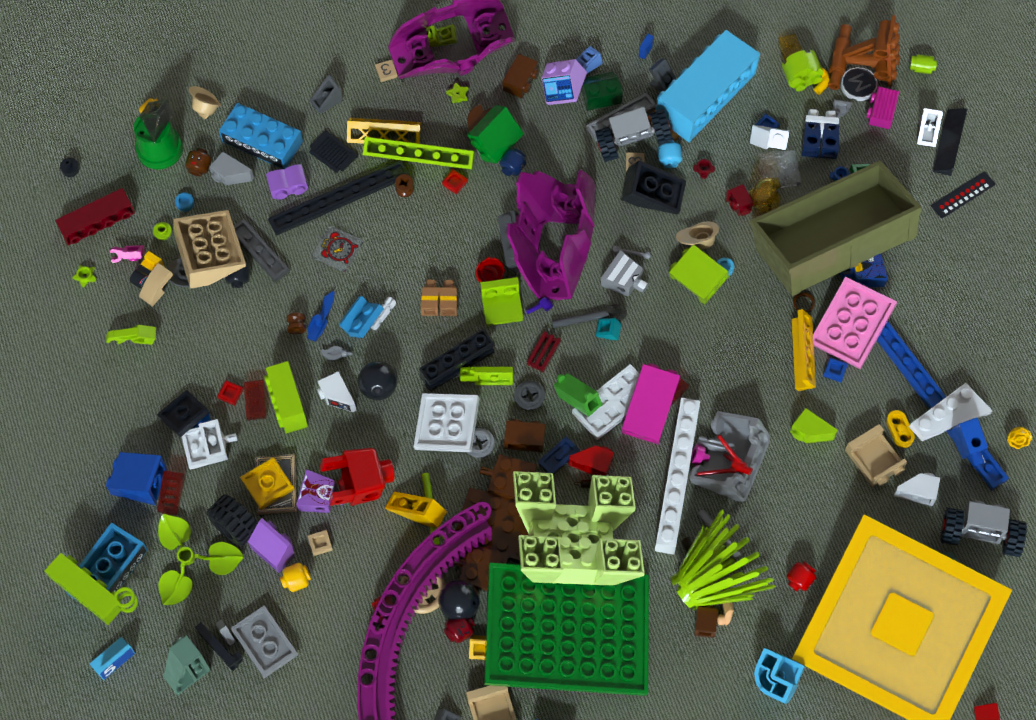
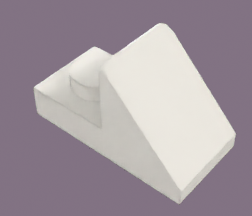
(769, 137)

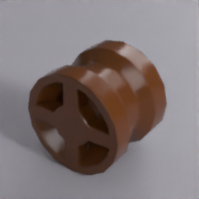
(404, 190)
(296, 323)

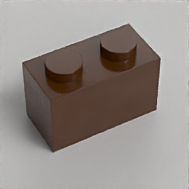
(520, 76)
(524, 436)

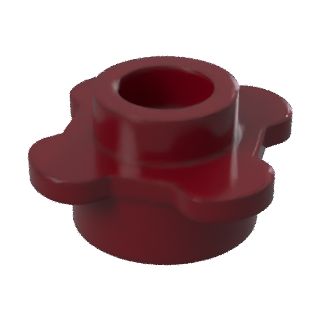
(704, 163)

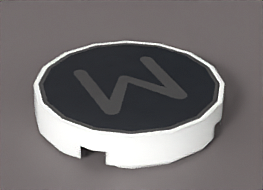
(858, 84)

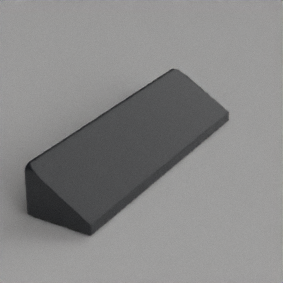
(950, 141)

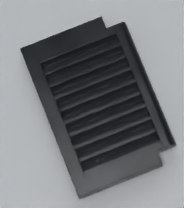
(332, 152)

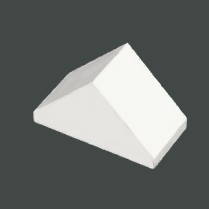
(929, 127)

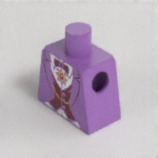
(316, 493)

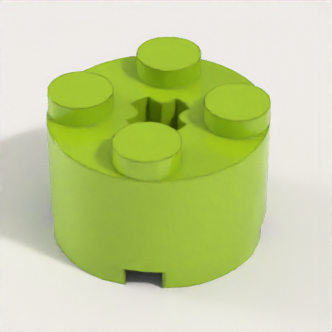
(802, 70)

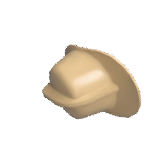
(203, 101)
(700, 235)

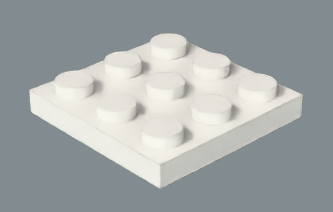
(446, 422)

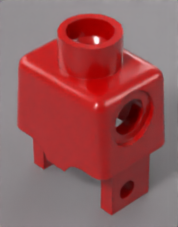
(361, 476)

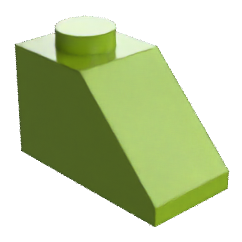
(812, 428)

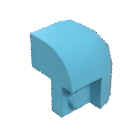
(777, 675)

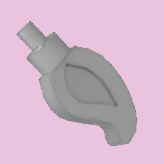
(335, 353)

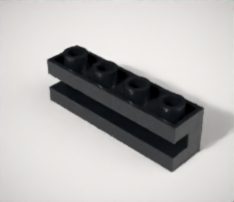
(462, 355)

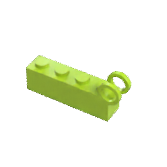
(89, 591)

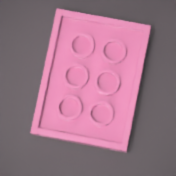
(853, 322)

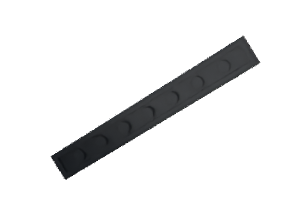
(337, 198)

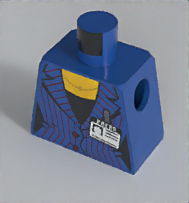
(868, 273)

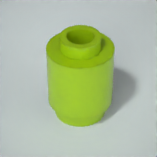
(923, 64)

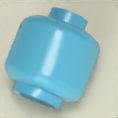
(670, 154)

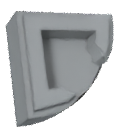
(841, 107)
(225, 632)

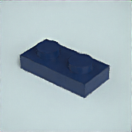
(558, 456)

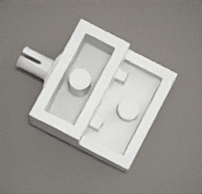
(206, 444)

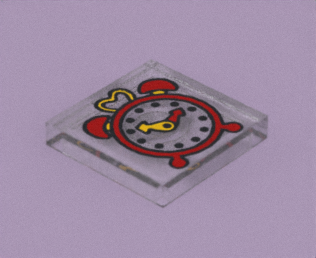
(337, 248)

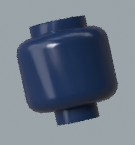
(513, 162)

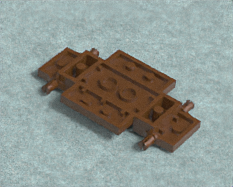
(504, 521)

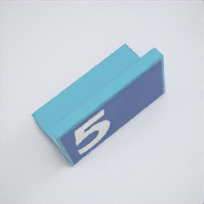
(112, 658)

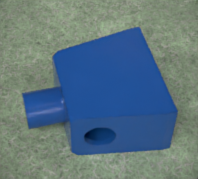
(970, 441)

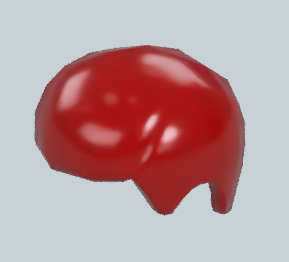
(489, 270)

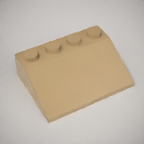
(208, 247)

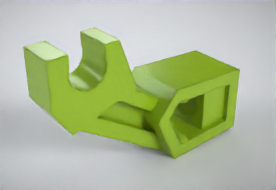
(138, 334)

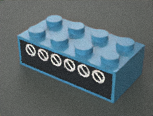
(261, 136)
(113, 557)

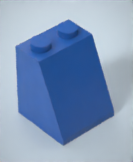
(137, 477)

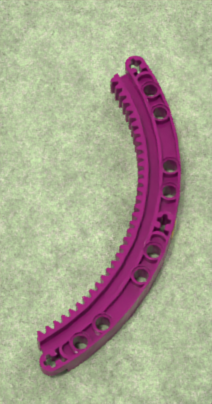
(421, 568)

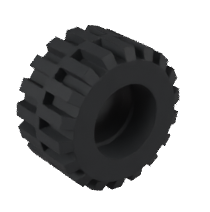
(232, 519)

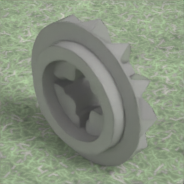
(487, 447)

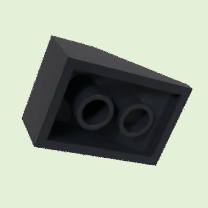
(653, 188)

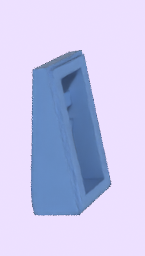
(589, 59)

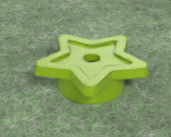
(457, 97)
(84, 271)

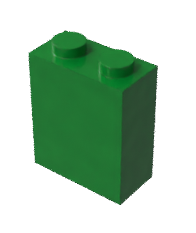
(495, 134)

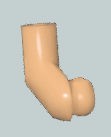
(727, 614)

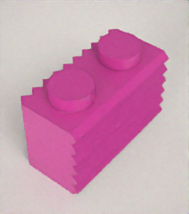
(883, 108)

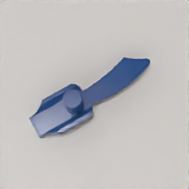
(318, 322)

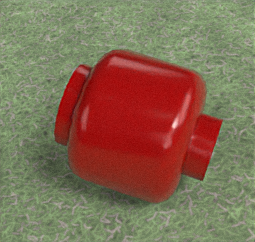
(801, 576)

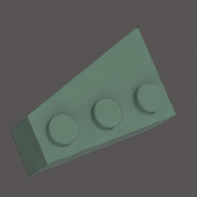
(184, 665)

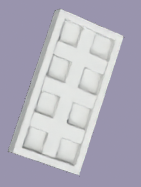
(615, 399)

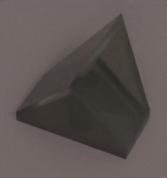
(156, 117)

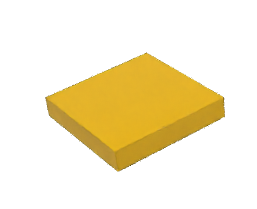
(267, 483)

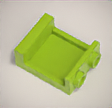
(698, 273)

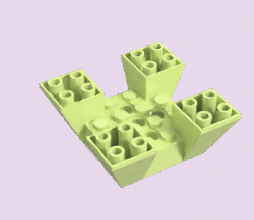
(576, 540)

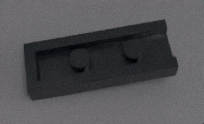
(231, 661)

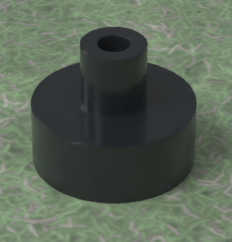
(69, 167)

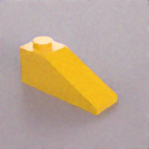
(417, 508)

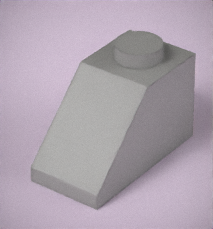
(230, 171)

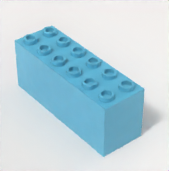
(708, 84)

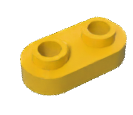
(901, 429)

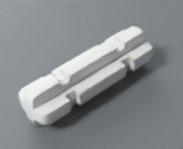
(388, 304)

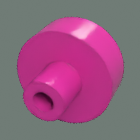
(698, 454)

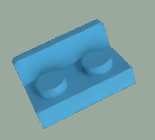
(360, 317)

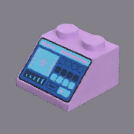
(563, 81)

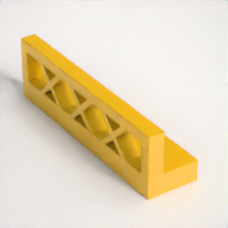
(379, 124)
(803, 351)

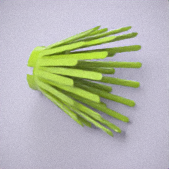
(704, 567)

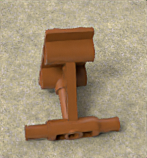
(883, 59)

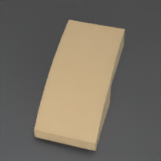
(152, 288)

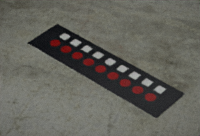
(963, 195)

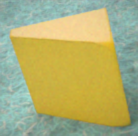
(477, 647)

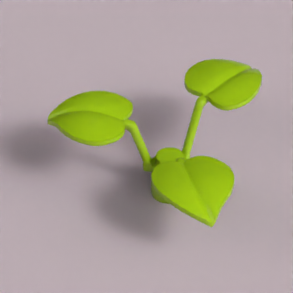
(175, 586)

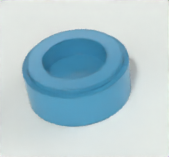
(184, 202)

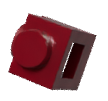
(739, 200)

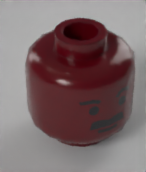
(458, 629)

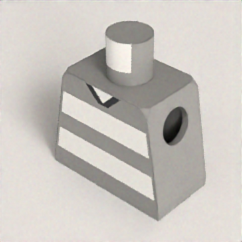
(624, 276)

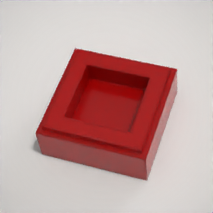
(454, 181)
(230, 393)

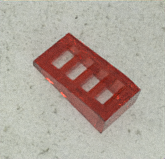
(174, 476)

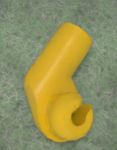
(820, 87)

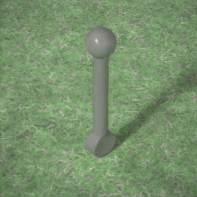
(616, 249)

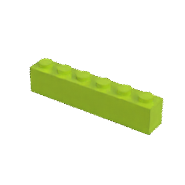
(419, 153)

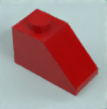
(593, 460)

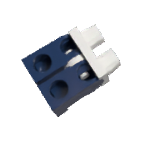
(823, 129)

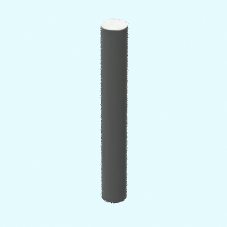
(580, 318)

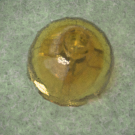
(766, 195)

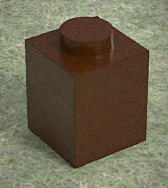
(706, 621)

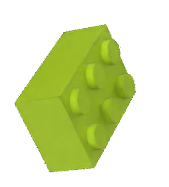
(285, 397)

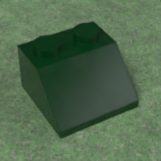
(601, 91)

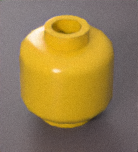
(295, 577)

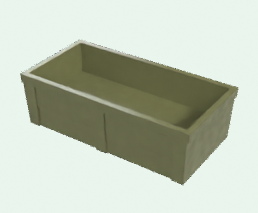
(836, 227)

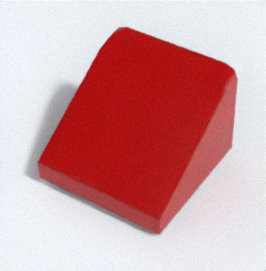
(987, 712)

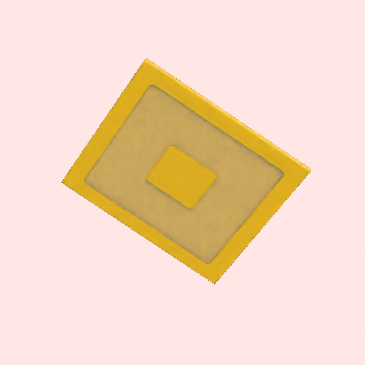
(901, 624)

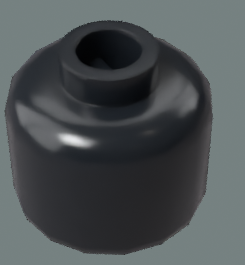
(239, 277)

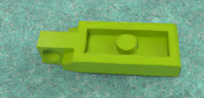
(487, 375)

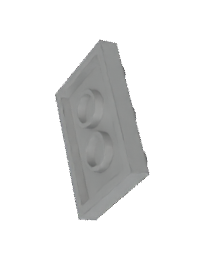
(264, 641)

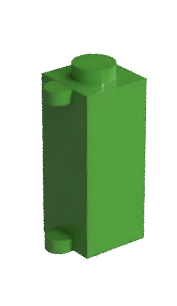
(577, 394)

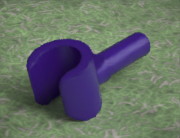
(544, 303)

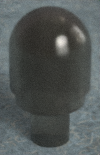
(616, 311)

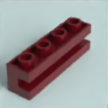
(95, 216)

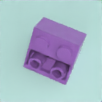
(271, 545)

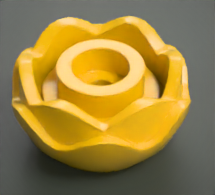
(1019, 437)

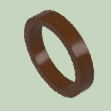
(806, 295)

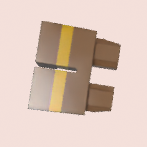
(431, 296)

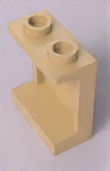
(875, 457)
(491, 703)

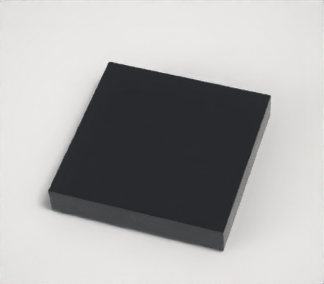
(183, 413)

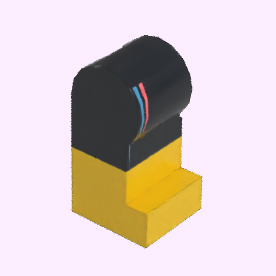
(144, 269)

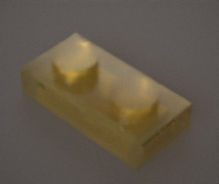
(789, 45)

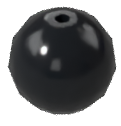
(377, 380)
(459, 600)

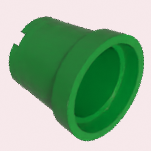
(163, 152)

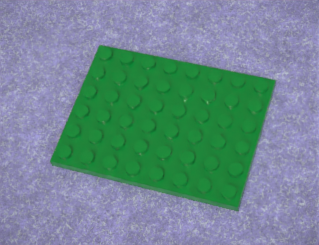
(566, 634)

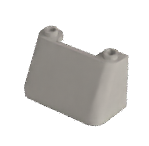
(751, 445)

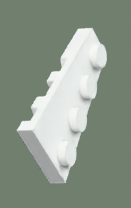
(954, 409)

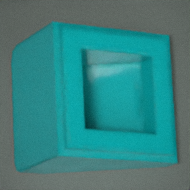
(608, 329)

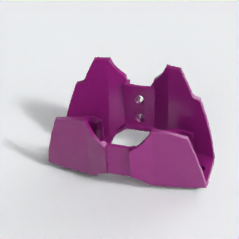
(480, 17)
(549, 200)

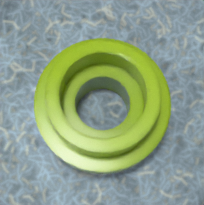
(162, 235)

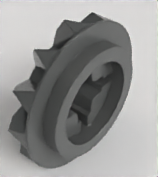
(534, 389)

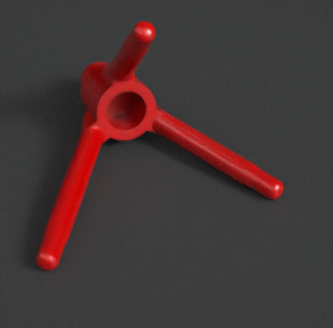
(737, 464)

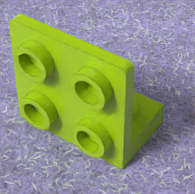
(501, 301)

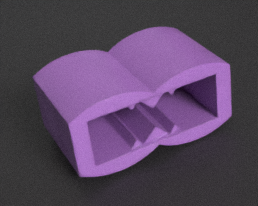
(287, 182)

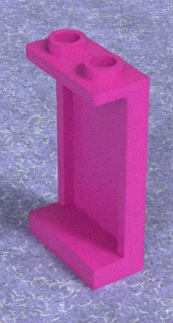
(650, 403)

